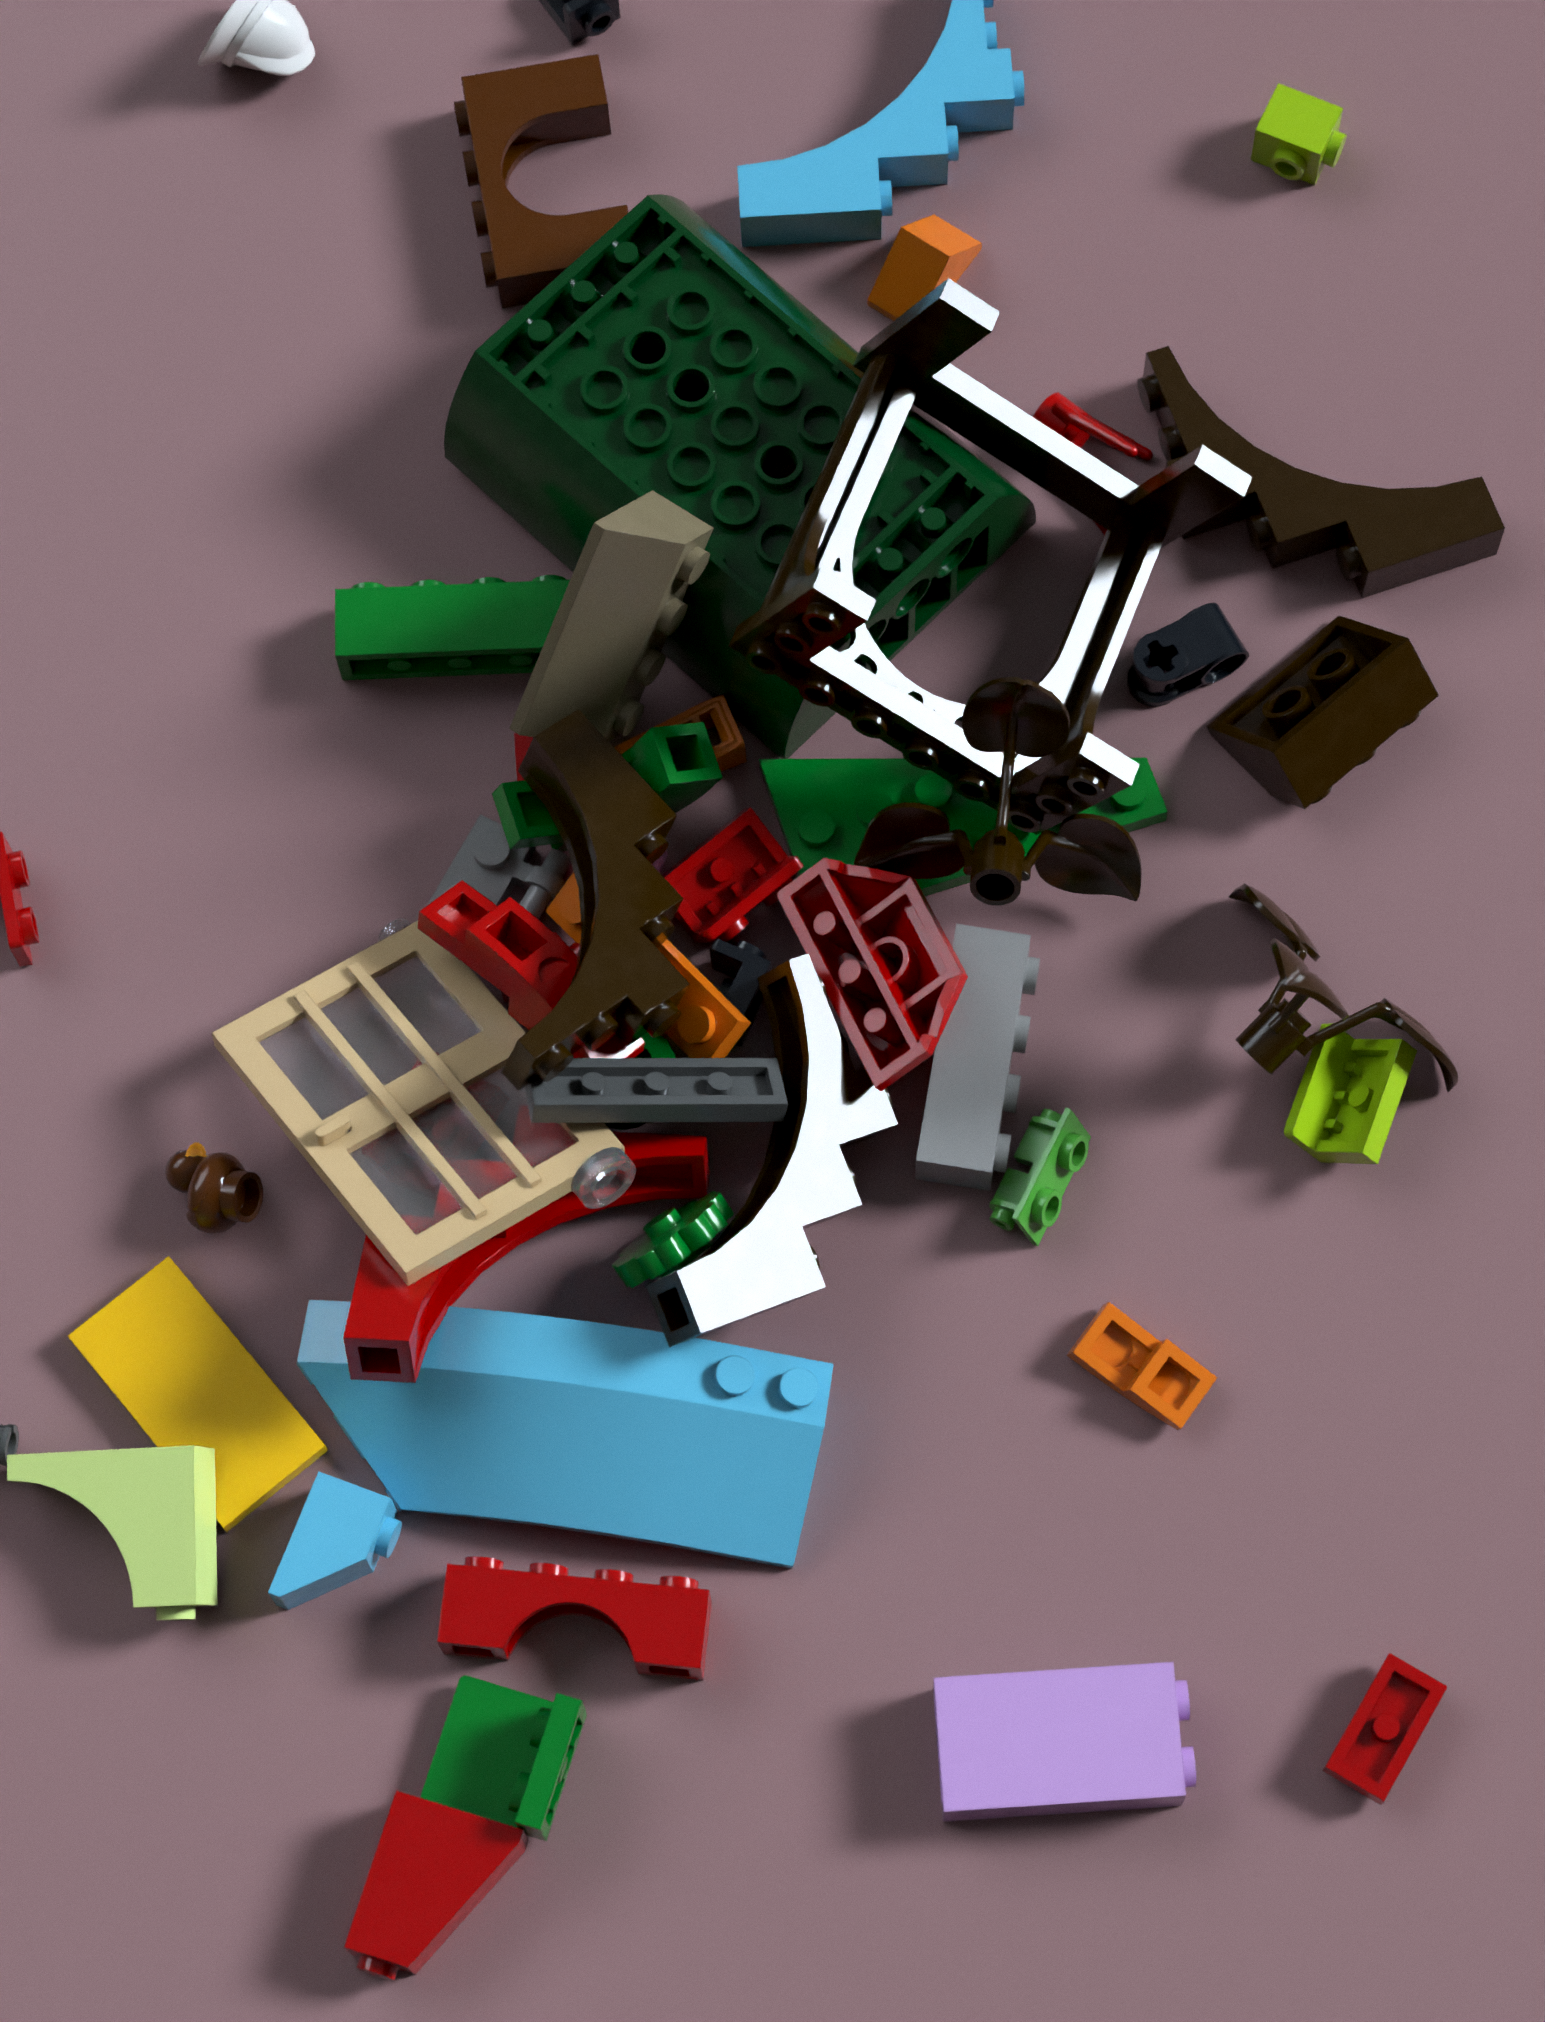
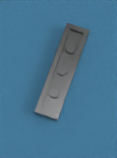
(660, 1091)

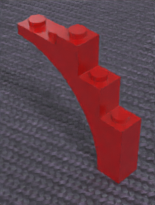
(395, 1322)

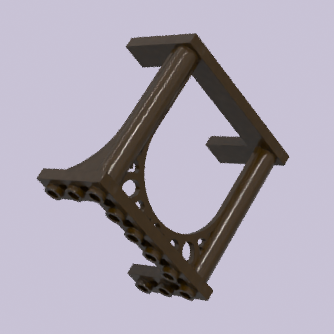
(816, 606)

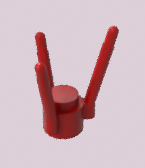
(1077, 426)

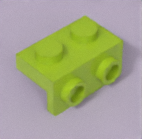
(1349, 1098)

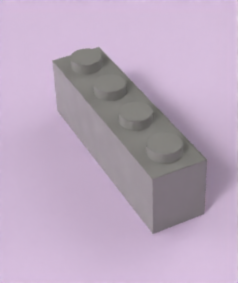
(973, 1061)

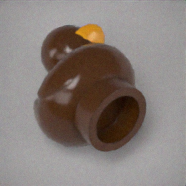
(216, 1188)

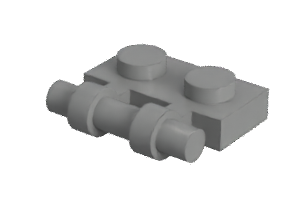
(494, 869)

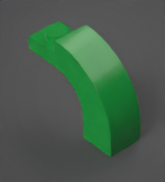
(671, 759)

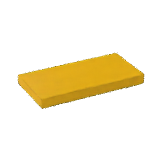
(198, 1387)

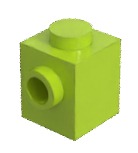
(1298, 135)

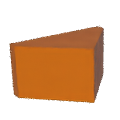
(919, 262)

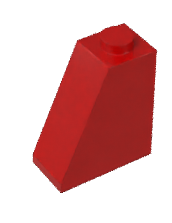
(426, 1881)

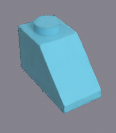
(334, 1541)

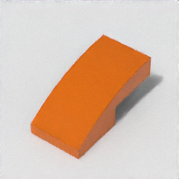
(1141, 1367)

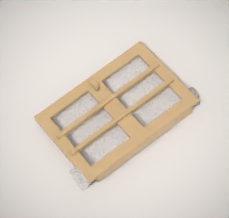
(403, 1105)

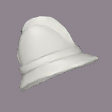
(261, 37)

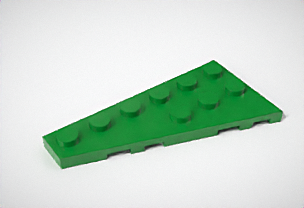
(831, 801)

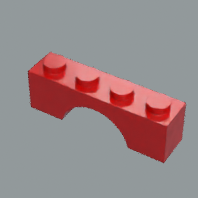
(493, 1608)

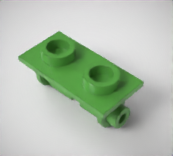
(1055, 1150)

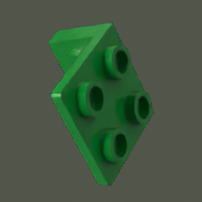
(505, 1754)

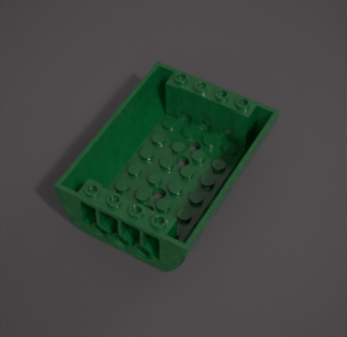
(575, 427)

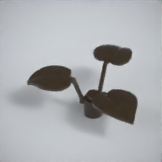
(1085, 855)
(1282, 1026)

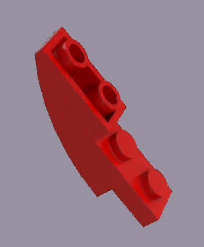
(512, 954)

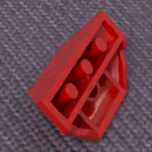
(879, 961)

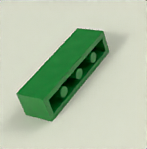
(444, 627)

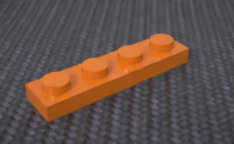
(707, 1021)

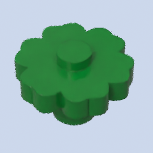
(673, 1239)

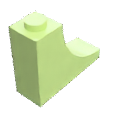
(155, 1508)

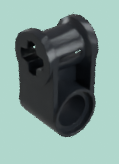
(1191, 650)

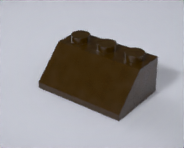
(1325, 710)

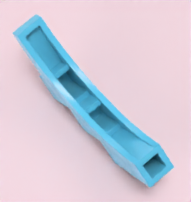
(847, 184)

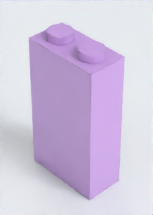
(1062, 1741)

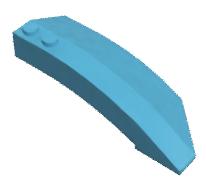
(587, 1429)

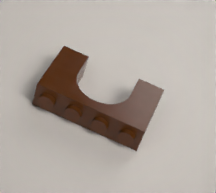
(508, 119)

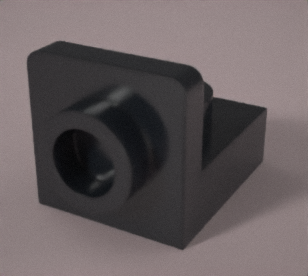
(582, 17)
(745, 965)

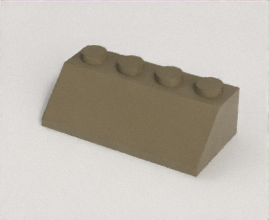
(616, 618)

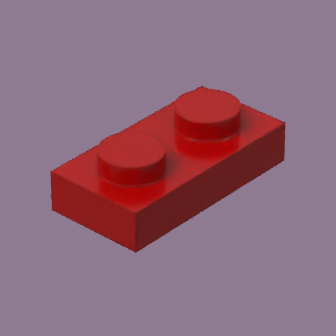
(1385, 1729)

